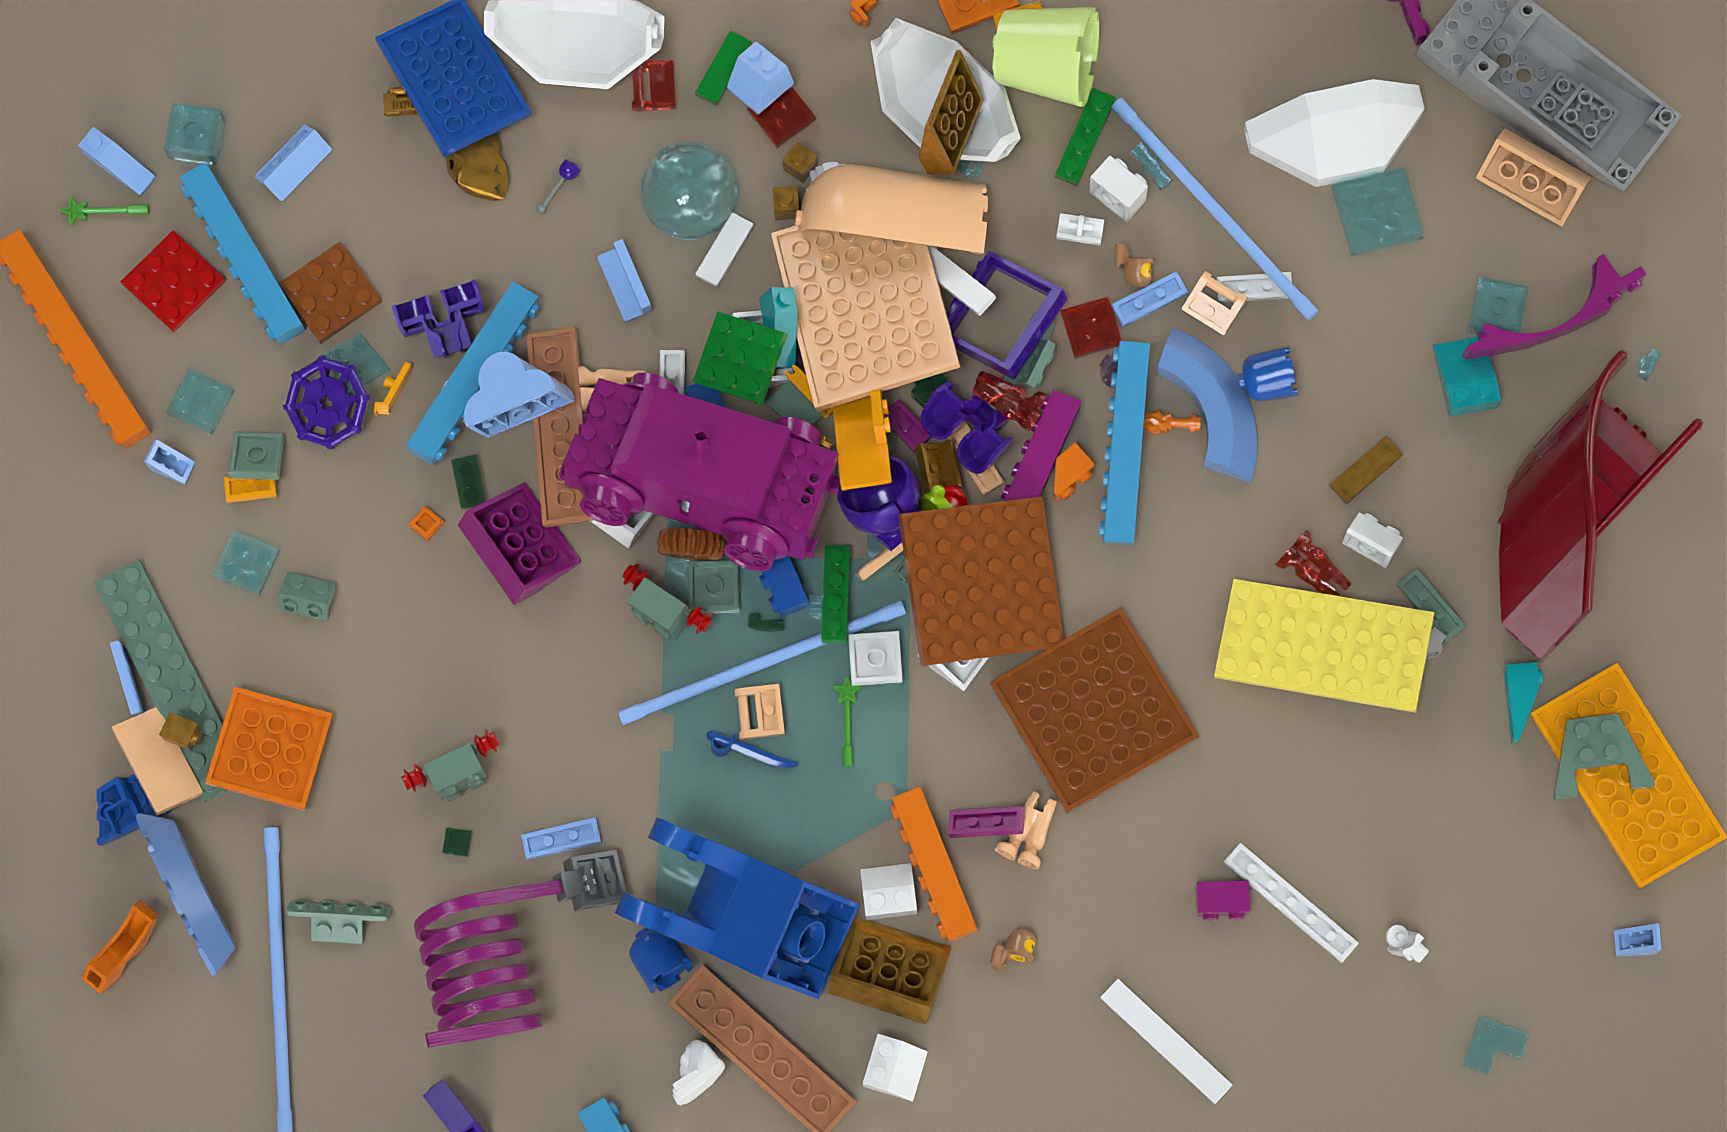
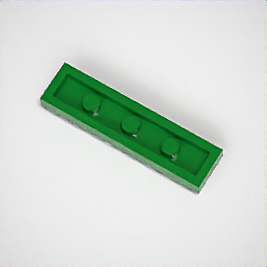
(1085, 137)
(835, 594)

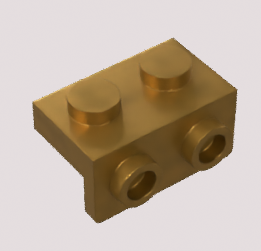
(938, 465)

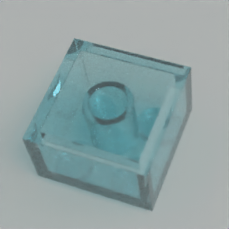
(194, 134)
(1498, 305)

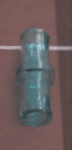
(1151, 166)

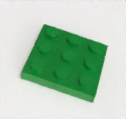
(739, 358)

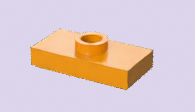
(248, 489)

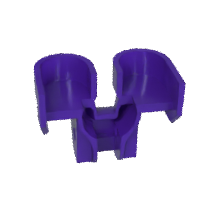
(447, 335)
(979, 447)

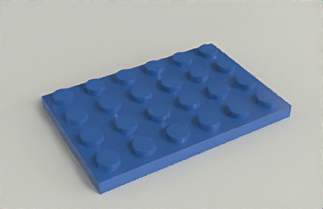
(452, 76)

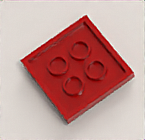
(173, 281)

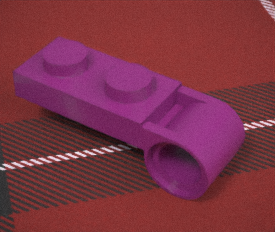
(1417, 26)

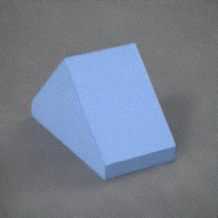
(168, 462)
(1638, 940)

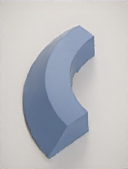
(1219, 400)
(187, 890)

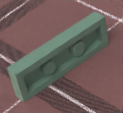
(1426, 598)

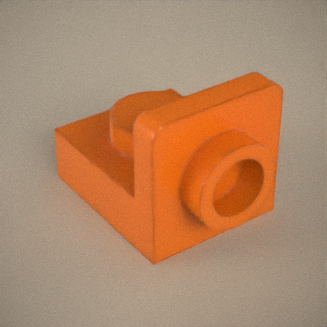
(857, 10)

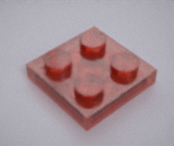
(784, 117)
(1091, 327)

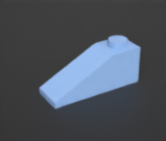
(116, 161)

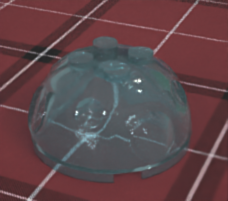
(689, 190)

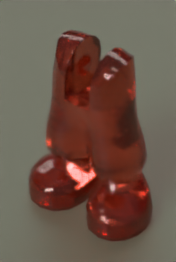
(1009, 399)
(1317, 568)

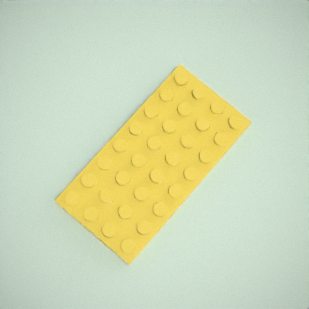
(1324, 645)

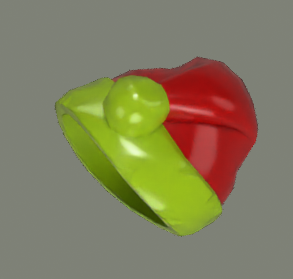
(943, 497)

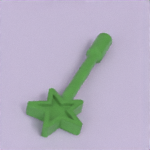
(78, 210)
(847, 695)

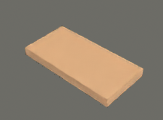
(156, 762)

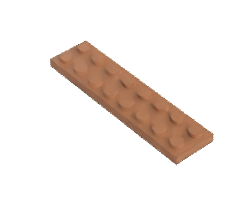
(558, 356)
(761, 1052)

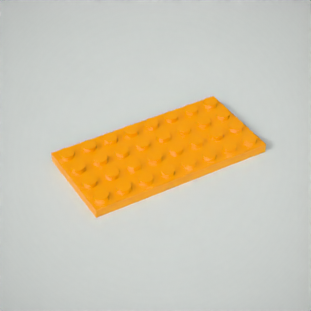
(1648, 826)

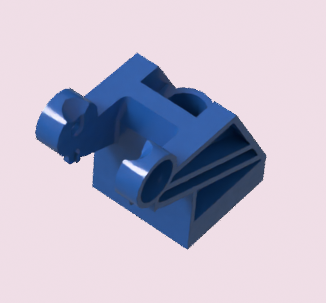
(750, 914)

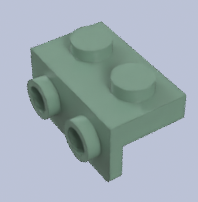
(306, 596)

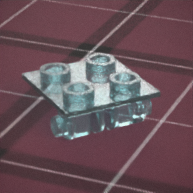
(360, 354)

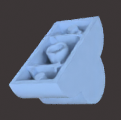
(512, 395)

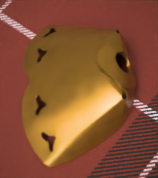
(475, 169)

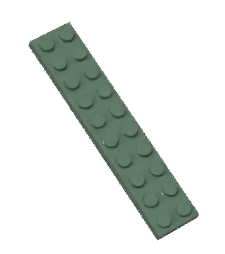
(162, 661)

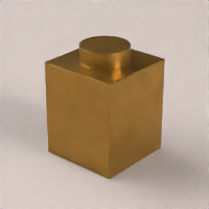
(799, 162)
(785, 202)
(181, 731)

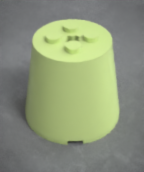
(1047, 52)

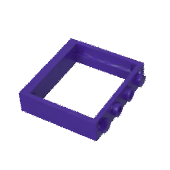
(1034, 331)

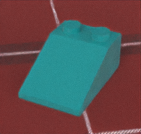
(1466, 383)

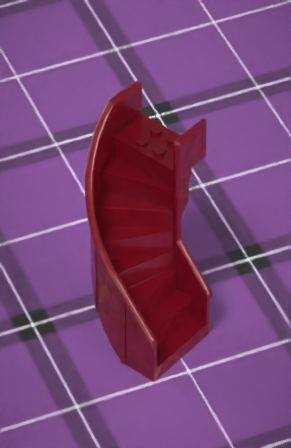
(1560, 505)

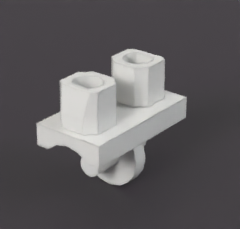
(1080, 229)
(1405, 943)

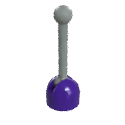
(567, 172)

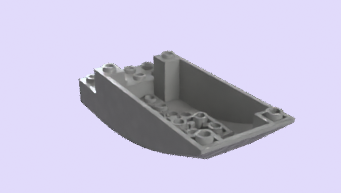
(1575, 95)

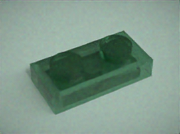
(468, 481)

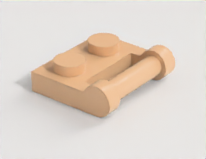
(1209, 310)
(768, 711)

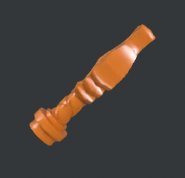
(1157, 422)

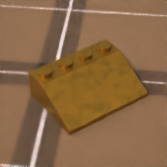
(951, 119)
(889, 970)

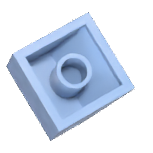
(759, 78)

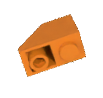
(1071, 469)

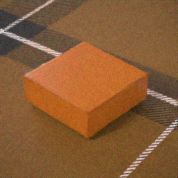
(426, 523)

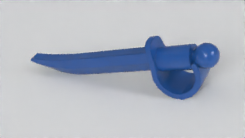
(732, 743)

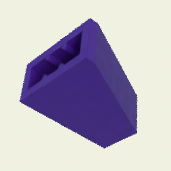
(451, 1109)

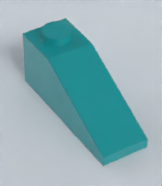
(780, 313)
(1521, 689)

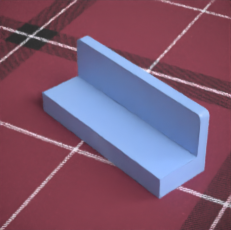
(293, 162)
(624, 282)

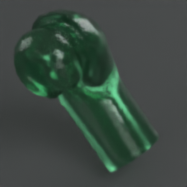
(770, 625)

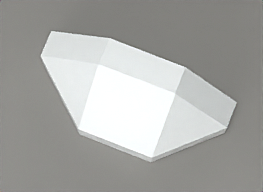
(575, 39)
(909, 76)
(1337, 131)

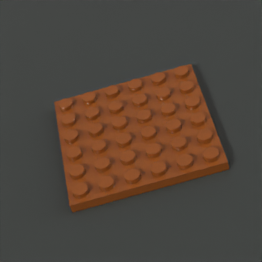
(981, 580)
(1094, 710)

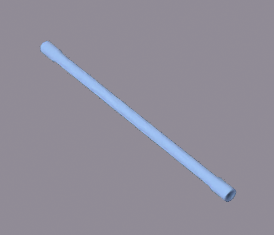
(1298, 299)
(642, 709)
(272, 849)

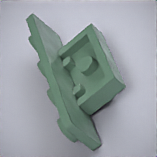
(1031, 372)
(338, 921)

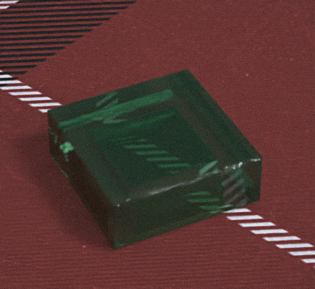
(457, 842)

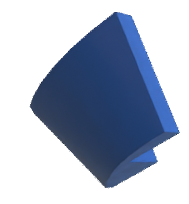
(117, 807)

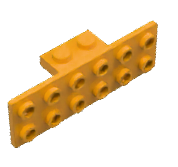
(863, 441)

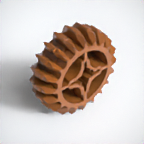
(690, 544)

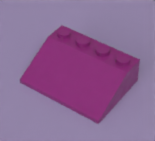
(516, 545)

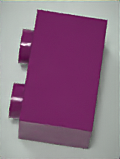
(1222, 899)

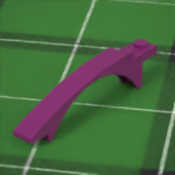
(1604, 292)

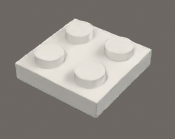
(875, 658)

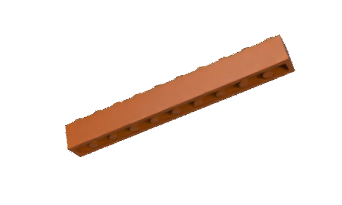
(72, 339)

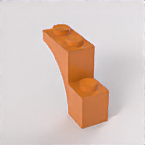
(123, 946)

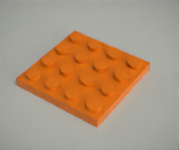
(269, 748)

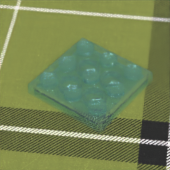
(1377, 211)

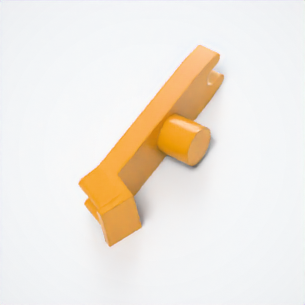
(800, 381)
(395, 387)

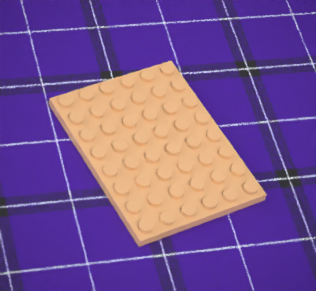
(864, 312)

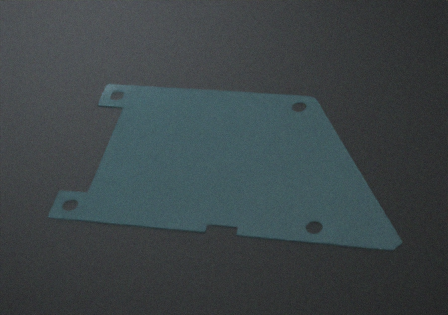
(761, 808)

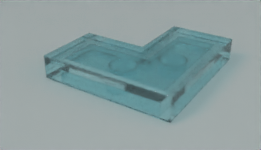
(1493, 1037)

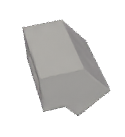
(1435, 644)

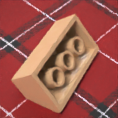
(1533, 177)

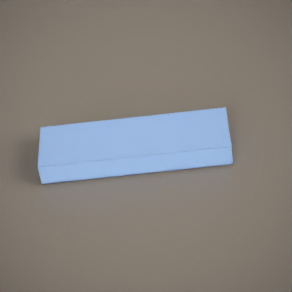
(1149, 299)
(127, 678)
(561, 838)

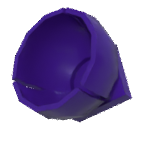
(878, 506)

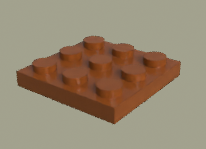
(330, 292)

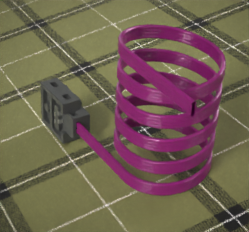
(588, 881)

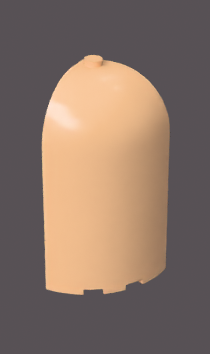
(896, 207)

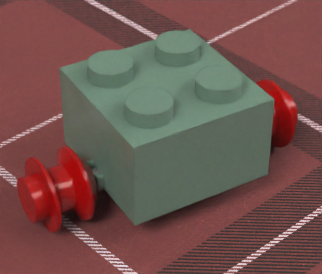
(660, 608)
(454, 770)

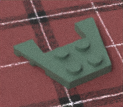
(1596, 744)

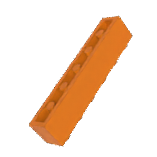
(934, 864)

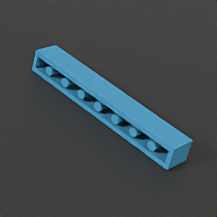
(242, 253)
(448, 409)
(1125, 443)

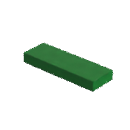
(719, 73)

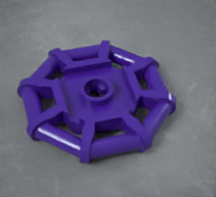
(313, 406)

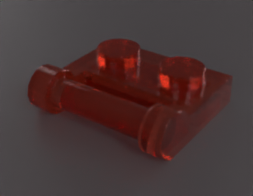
(661, 86)

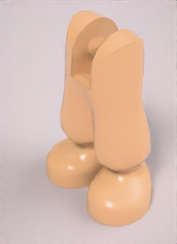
(588, 378)
(1034, 834)

